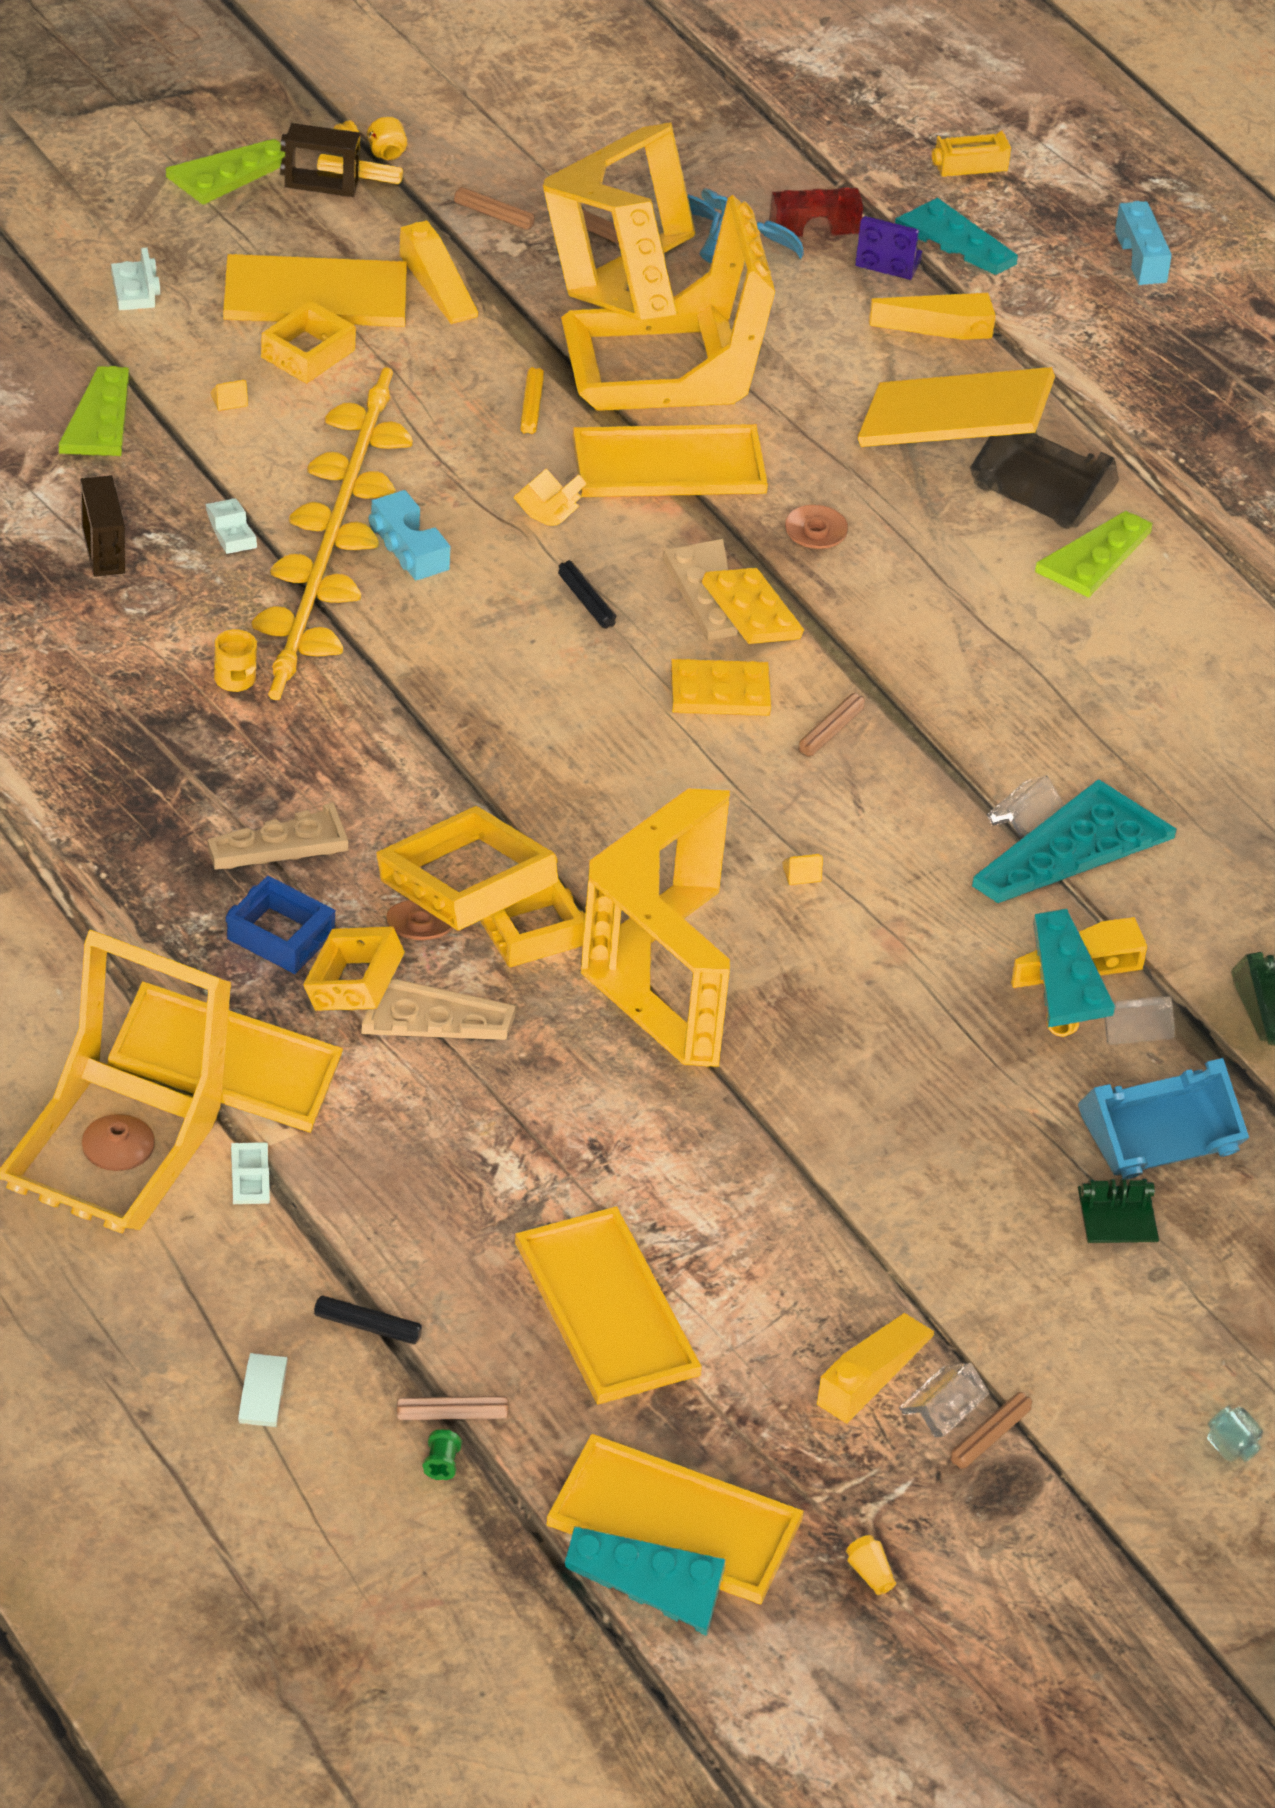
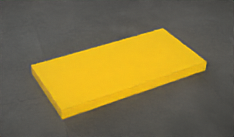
(350, 288)
(956, 407)
(670, 460)
(264, 1065)
(607, 1305)
(675, 1507)

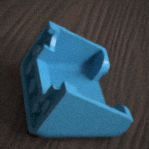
(1165, 1120)

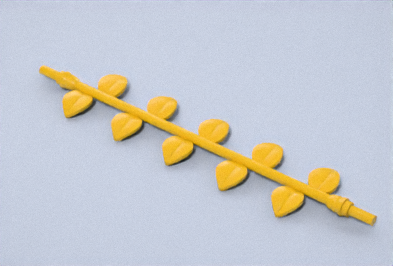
(351, 536)

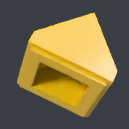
(230, 395)
(803, 869)

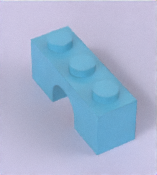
(1140, 231)
(397, 523)

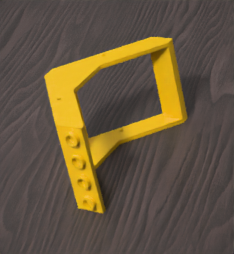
(641, 245)
(700, 308)
(619, 955)
(85, 1067)

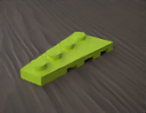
(226, 171)
(100, 416)
(1096, 555)

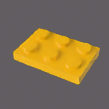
(752, 605)
(720, 687)

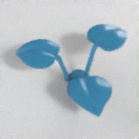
(713, 200)

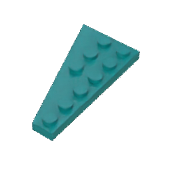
(1078, 837)

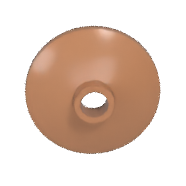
(816, 526)
(415, 922)
(118, 1142)

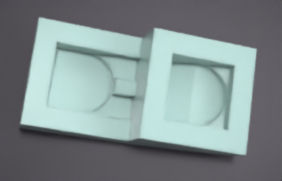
(230, 526)
(250, 1173)
(262, 1390)

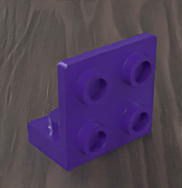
(888, 248)

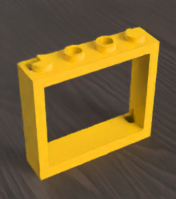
(402, 861)

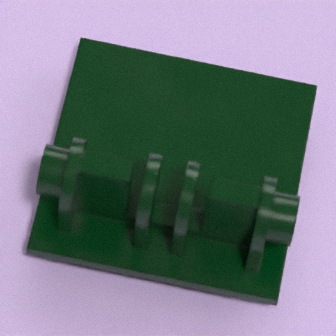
(1119, 1211)

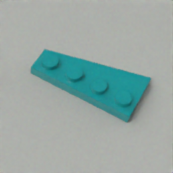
(958, 235)

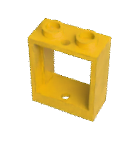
(334, 331)
(542, 942)
(342, 947)

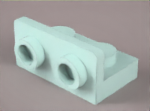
(136, 283)

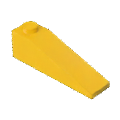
(435, 271)
(947, 316)
(1112, 944)
(870, 1366)

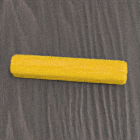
(367, 170)
(532, 400)

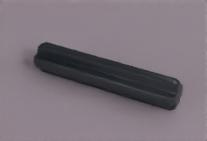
(587, 594)
(368, 1319)

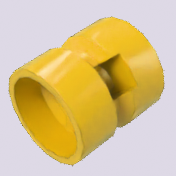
(235, 660)

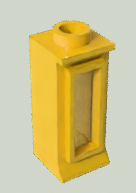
(971, 154)

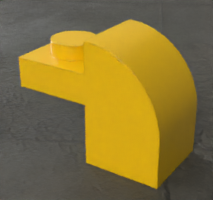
(548, 500)

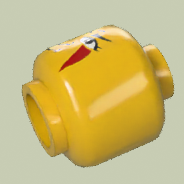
(387, 138)

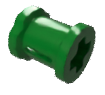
(442, 1453)

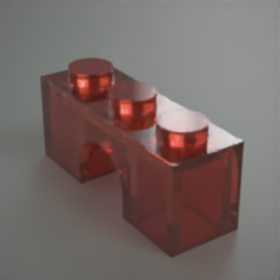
(839, 206)

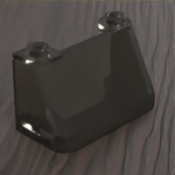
(1045, 476)

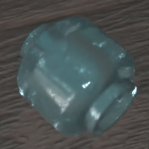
(1235, 1434)

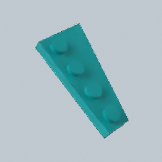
(1068, 973)
(664, 1577)

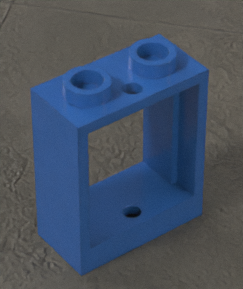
(302, 946)

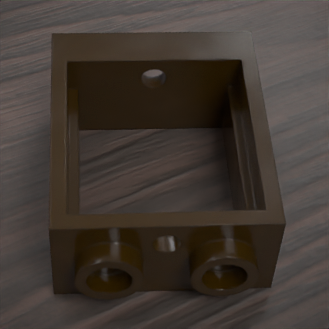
(321, 140)
(102, 526)

